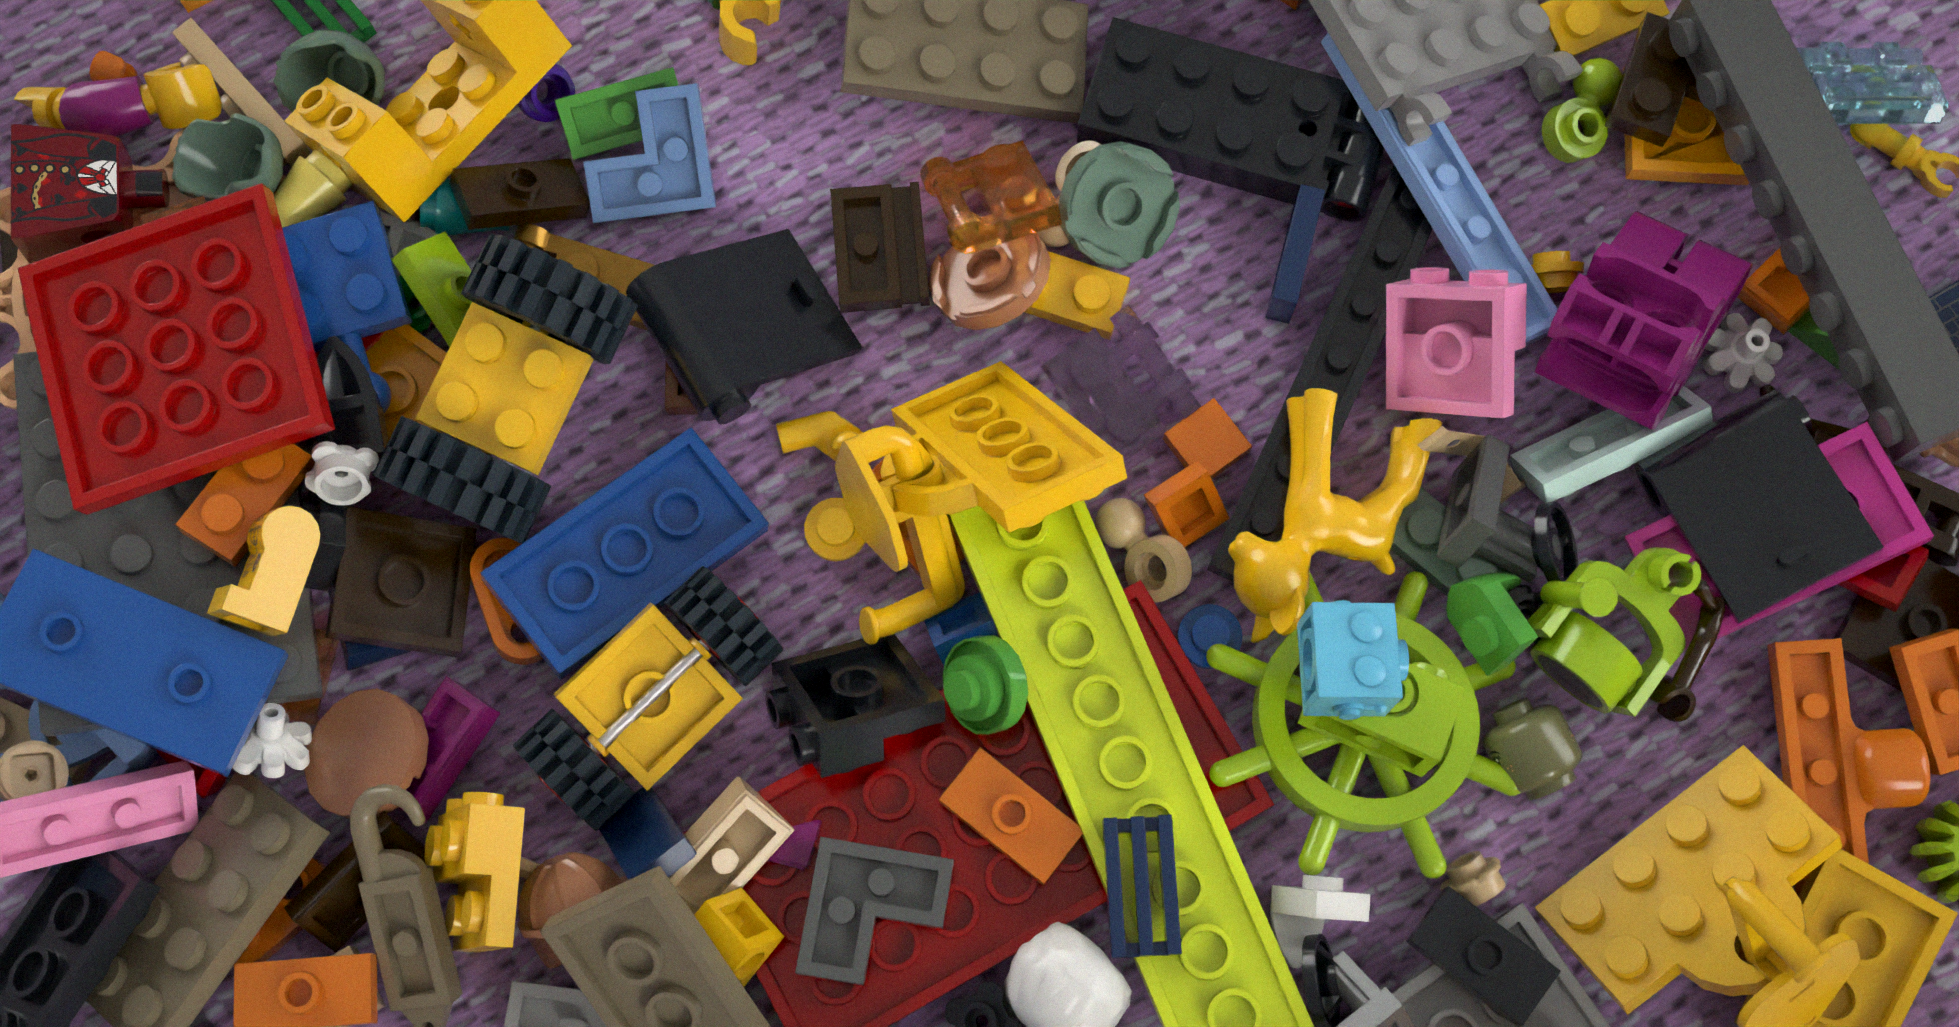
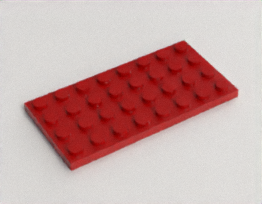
(990, 898)

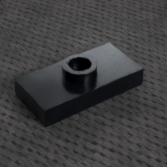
(332, 541)
(1483, 956)

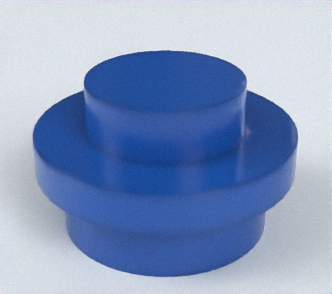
(1205, 627)

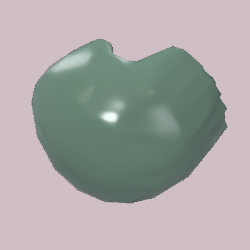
(331, 56)
(226, 157)

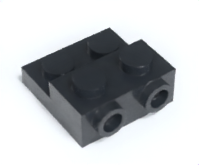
(848, 701)

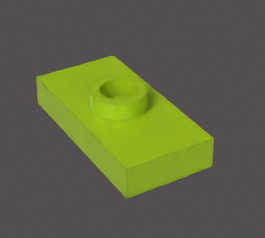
(437, 278)

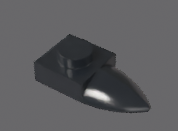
(351, 399)

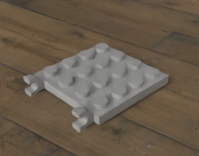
(1420, 47)

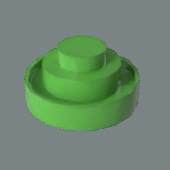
(985, 684)

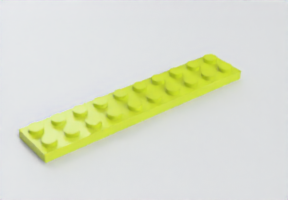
(1126, 757)

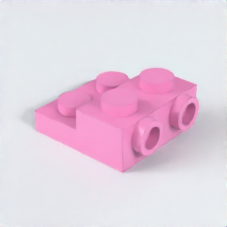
(1454, 342)

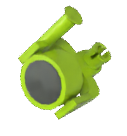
(1590, 659)

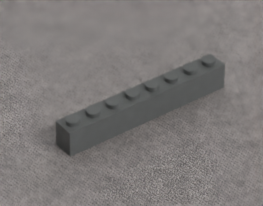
(1825, 219)

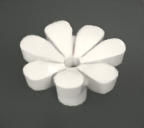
(1742, 352)
(274, 743)

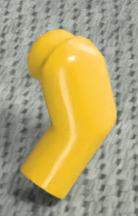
(821, 430)

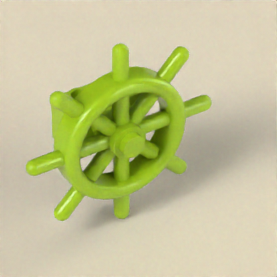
(1428, 727)

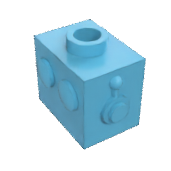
(1350, 659)

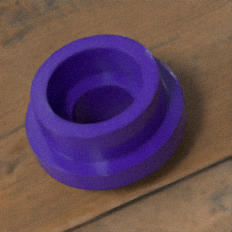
(559, 86)

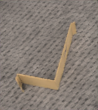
(1442, 437)

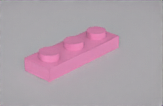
(96, 817)

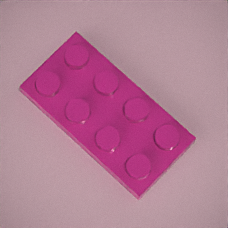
(1873, 487)

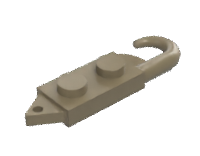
(404, 915)

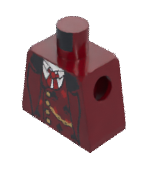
(74, 189)

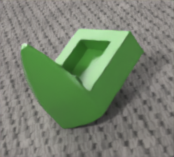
(1489, 619)

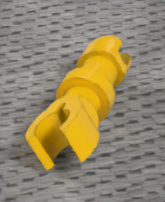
(1908, 153)

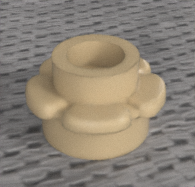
(1475, 877)

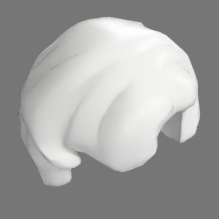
(1065, 982)

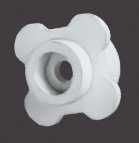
(341, 473)

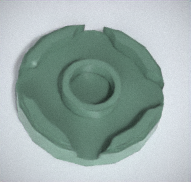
(1119, 204)

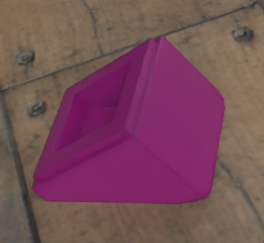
(798, 847)

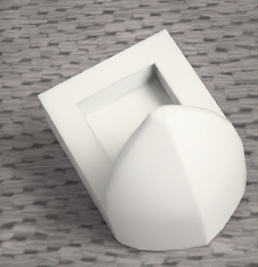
(1304, 909)

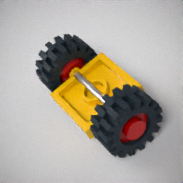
(648, 697)

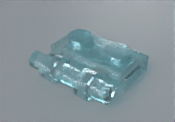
(1876, 83)

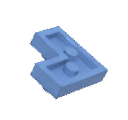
(671, 172)

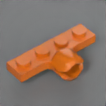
(1829, 759)

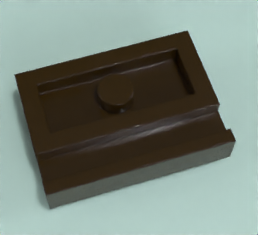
(879, 247)

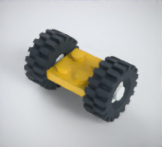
(506, 386)

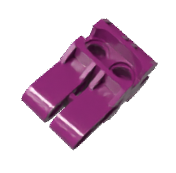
(1642, 315)

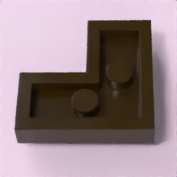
(1651, 85)

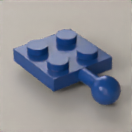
(348, 280)

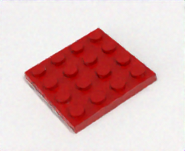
(174, 349)

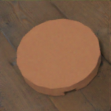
(990, 284)
(364, 744)

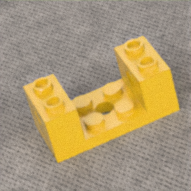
(433, 126)

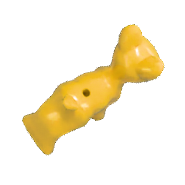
(1275, 575)

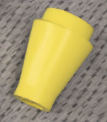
(310, 189)

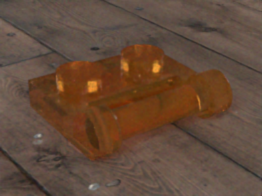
(1008, 187)

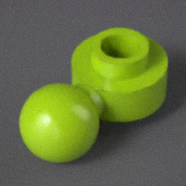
(1593, 89)

